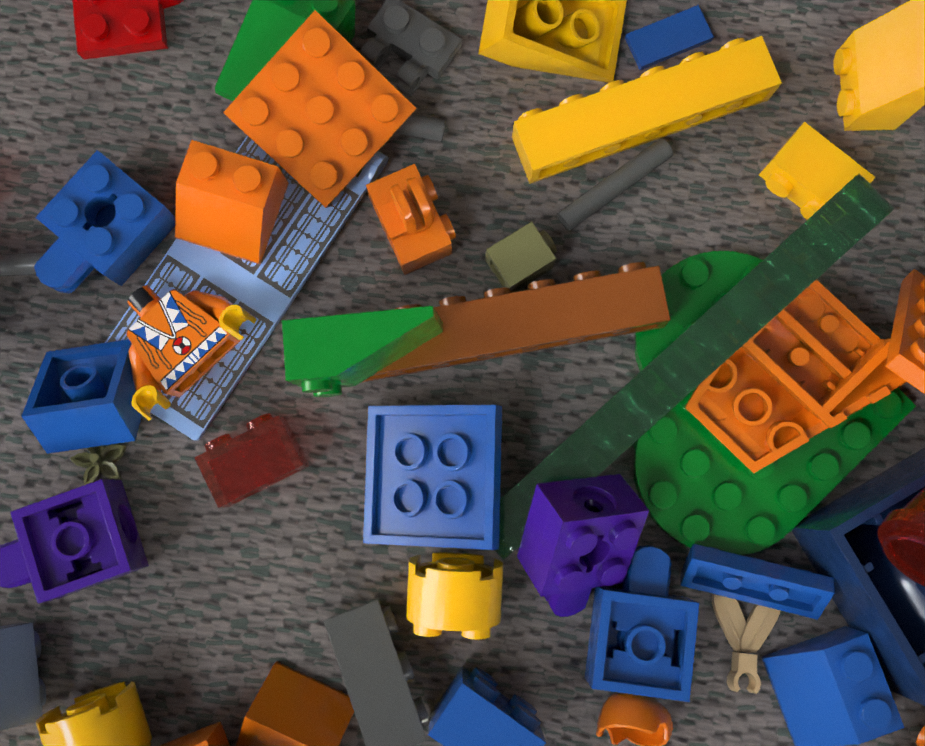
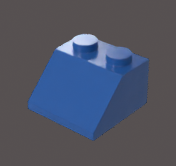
(83, 398)
(833, 690)

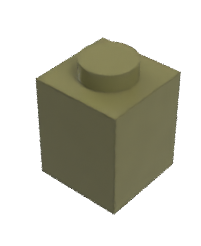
(521, 257)

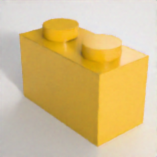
(810, 170)

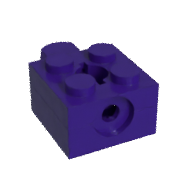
(580, 538)
(73, 541)

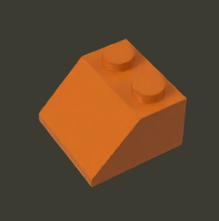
(227, 201)

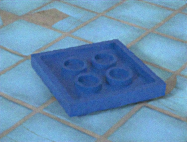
(433, 476)

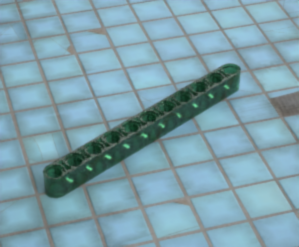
(701, 348)

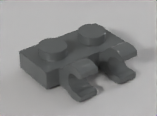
(414, 38)

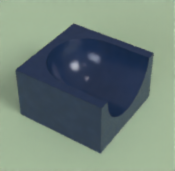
(868, 588)

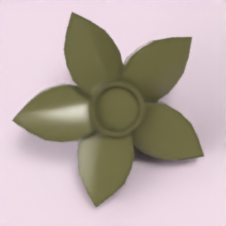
(100, 461)

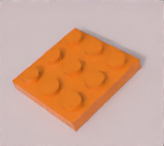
(320, 109)

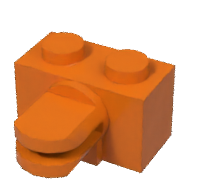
(410, 218)

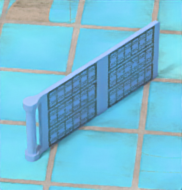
(265, 290)

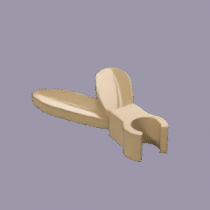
(744, 637)

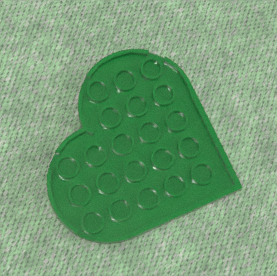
(700, 487)

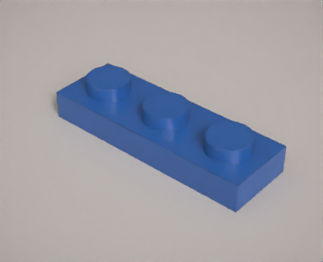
(757, 581)

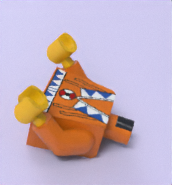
(178, 342)

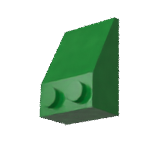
(268, 28)
(349, 348)

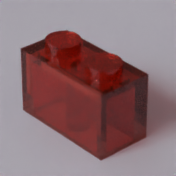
(251, 460)

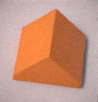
(295, 712)

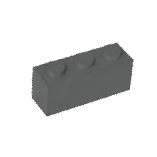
(377, 676)

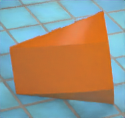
(794, 379)

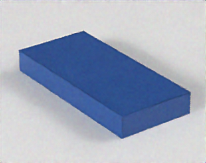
(669, 37)

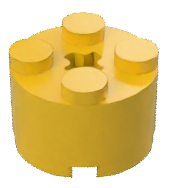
(454, 595)
(98, 719)

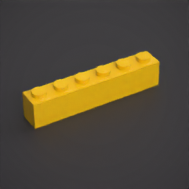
(644, 108)

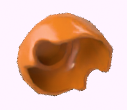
(635, 718)

